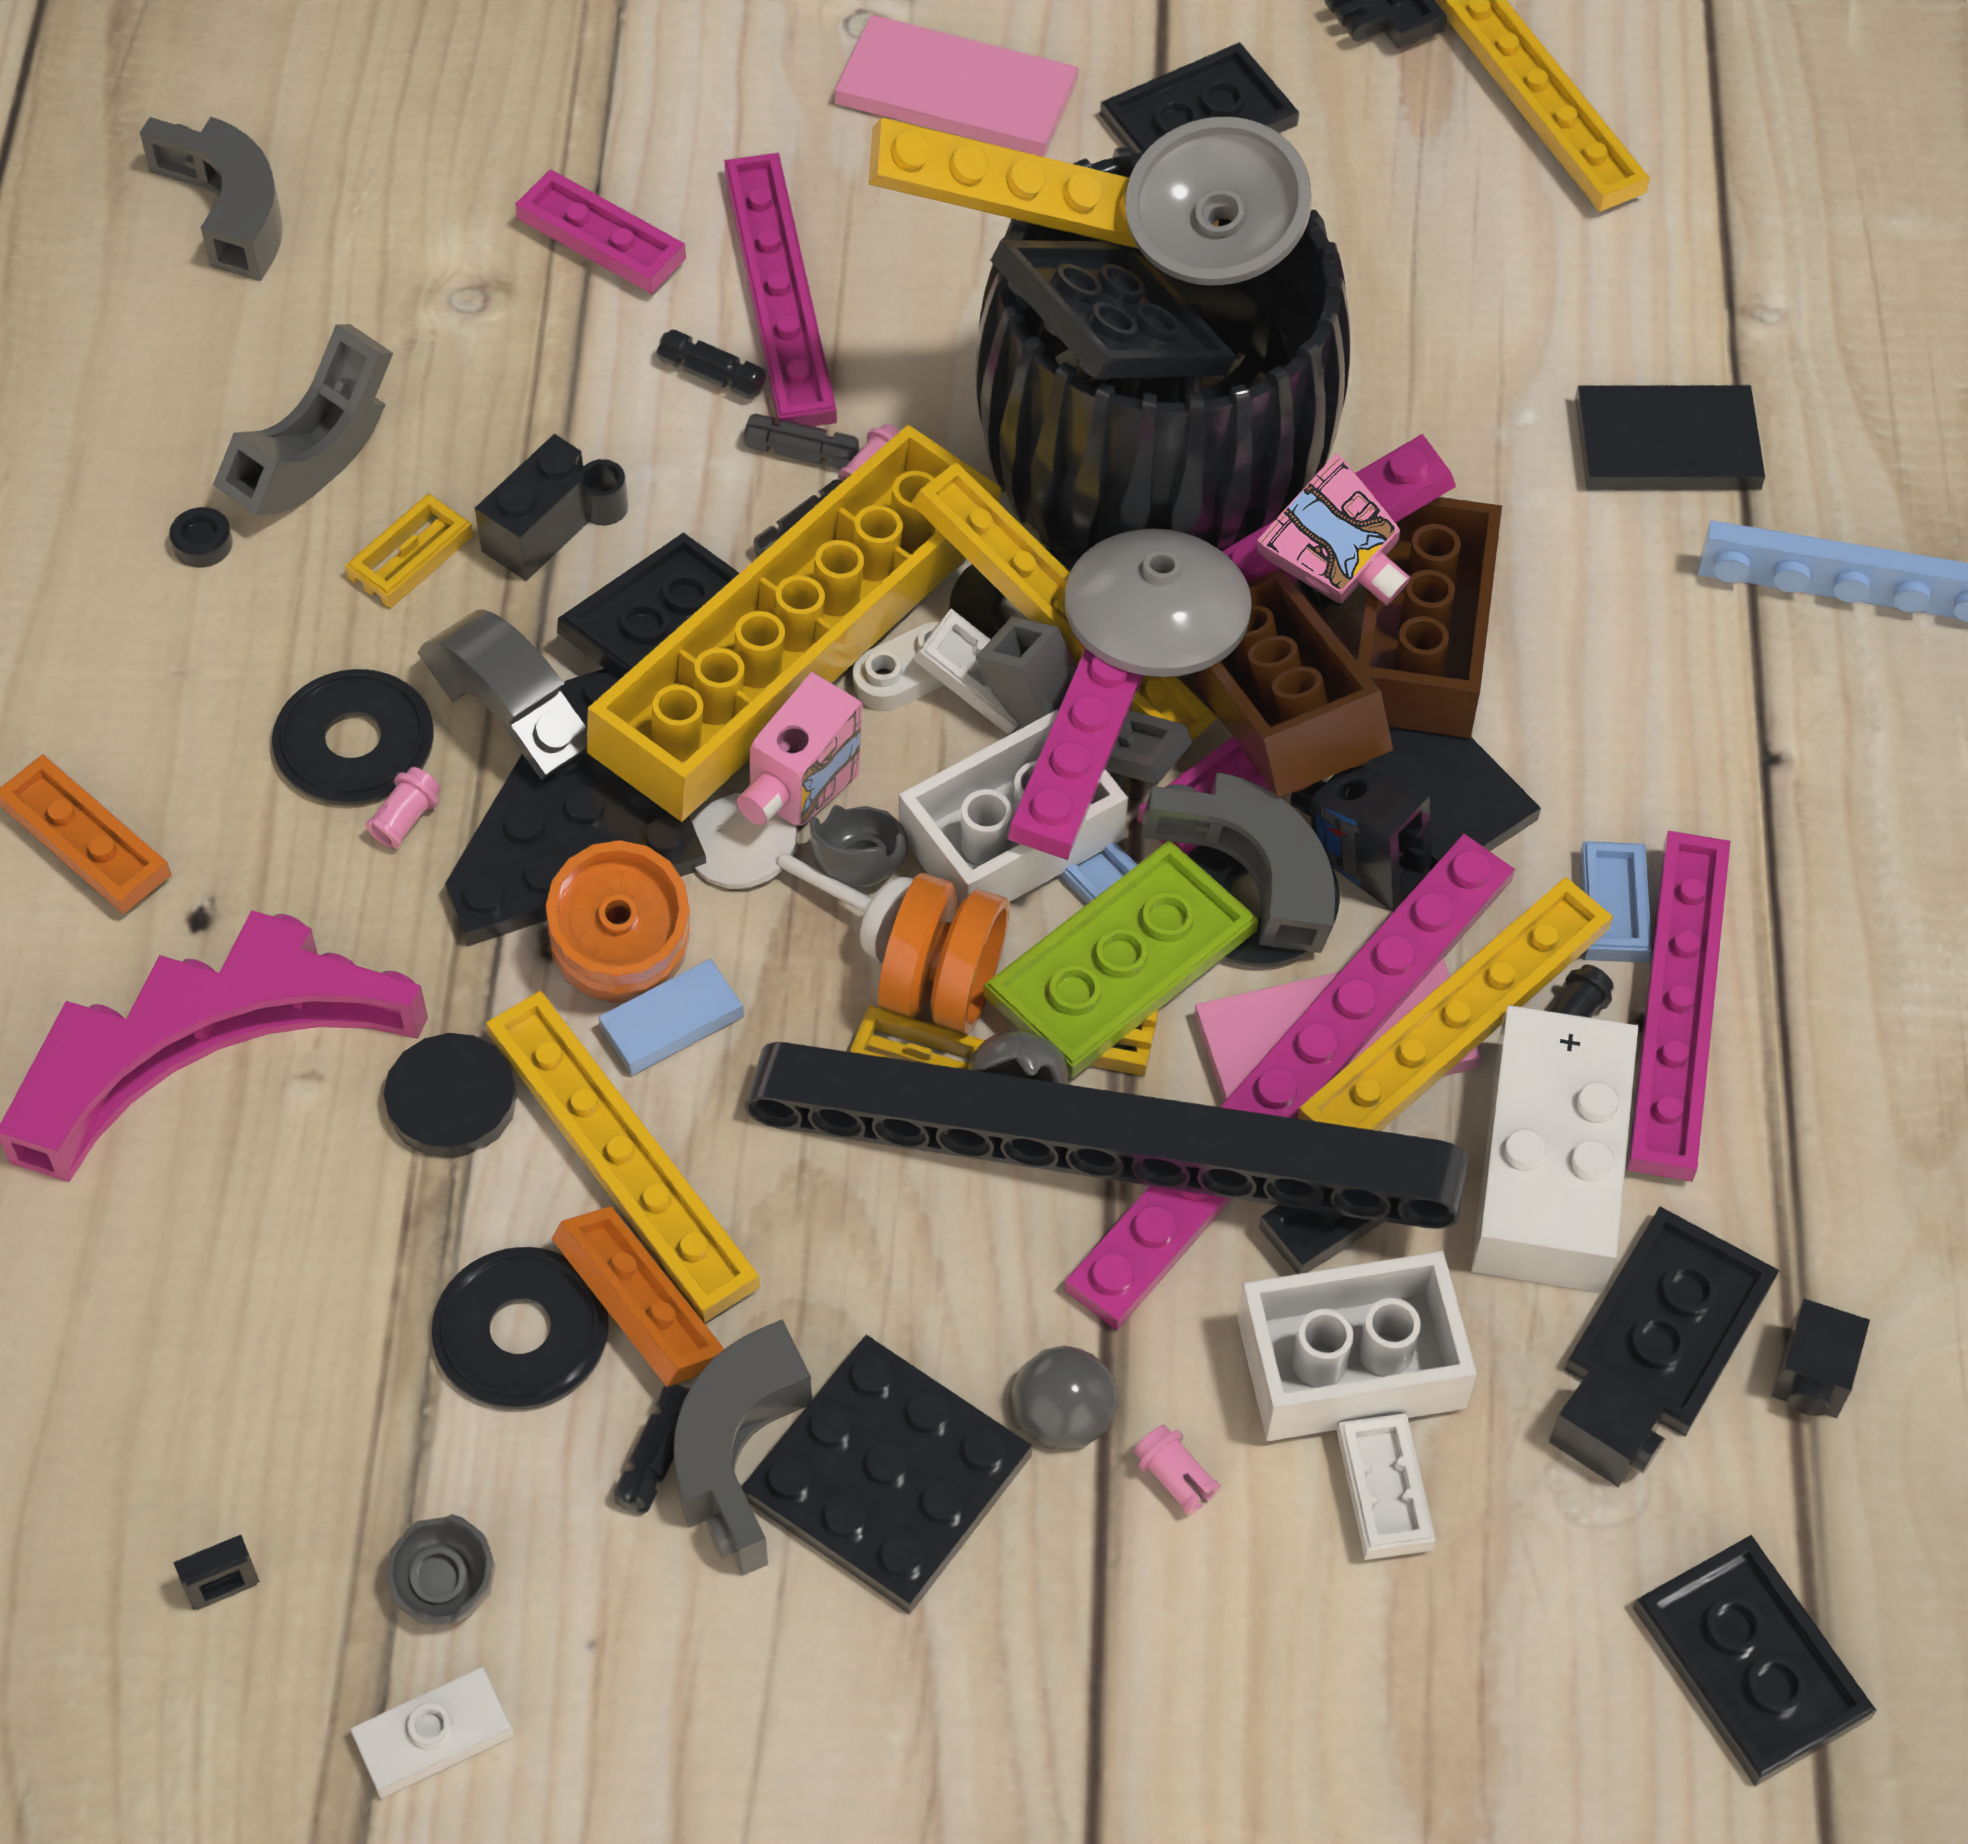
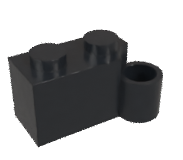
(548, 505)

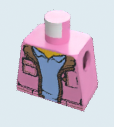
(1336, 537)
(804, 754)

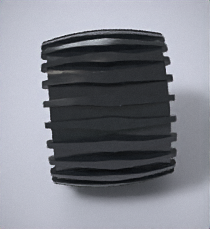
(1161, 448)

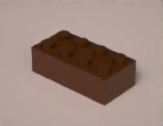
(1433, 636)
(1294, 693)

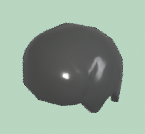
(858, 845)
(1020, 1056)
(1063, 1398)
(440, 1570)

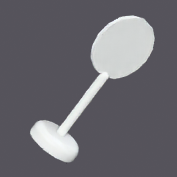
(751, 854)

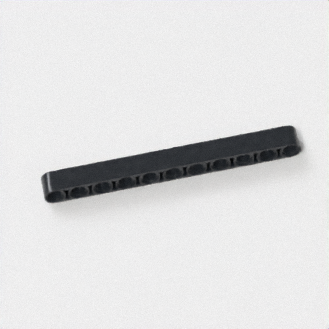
(1110, 1135)

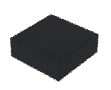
(216, 1572)

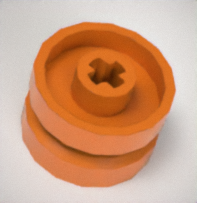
(584, 913)
(943, 952)

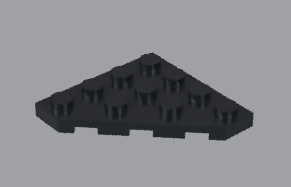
(544, 822)

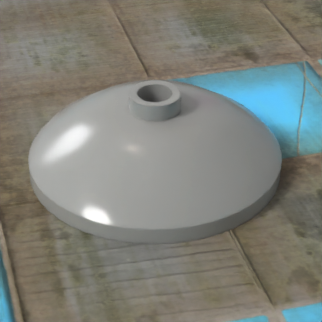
(1215, 173)
(1157, 602)

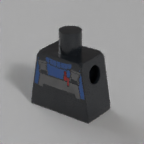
(1371, 831)

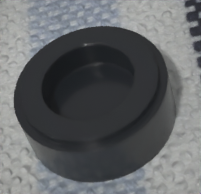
(201, 537)

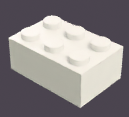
(964, 815)
(1355, 1345)

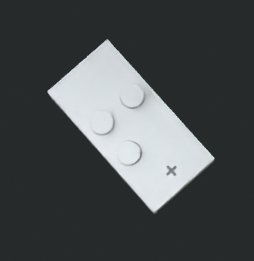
(1555, 1150)

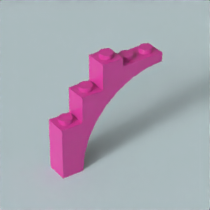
(186, 1010)

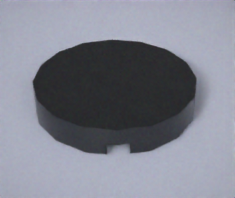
(450, 1095)

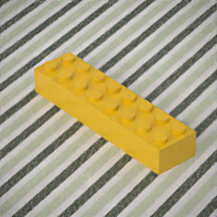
(798, 609)

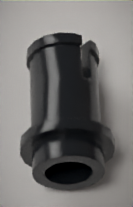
(1585, 992)

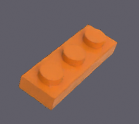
(83, 834)
(637, 1294)

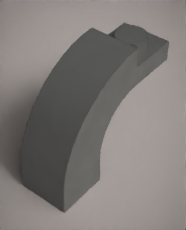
(246, 220)
(319, 438)
(1030, 677)
(513, 681)
(1267, 840)
(726, 1405)

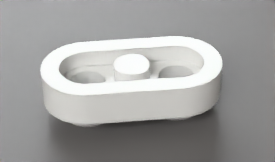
(905, 682)

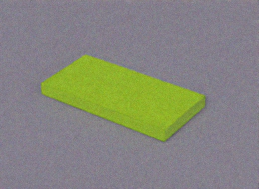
(1121, 956)

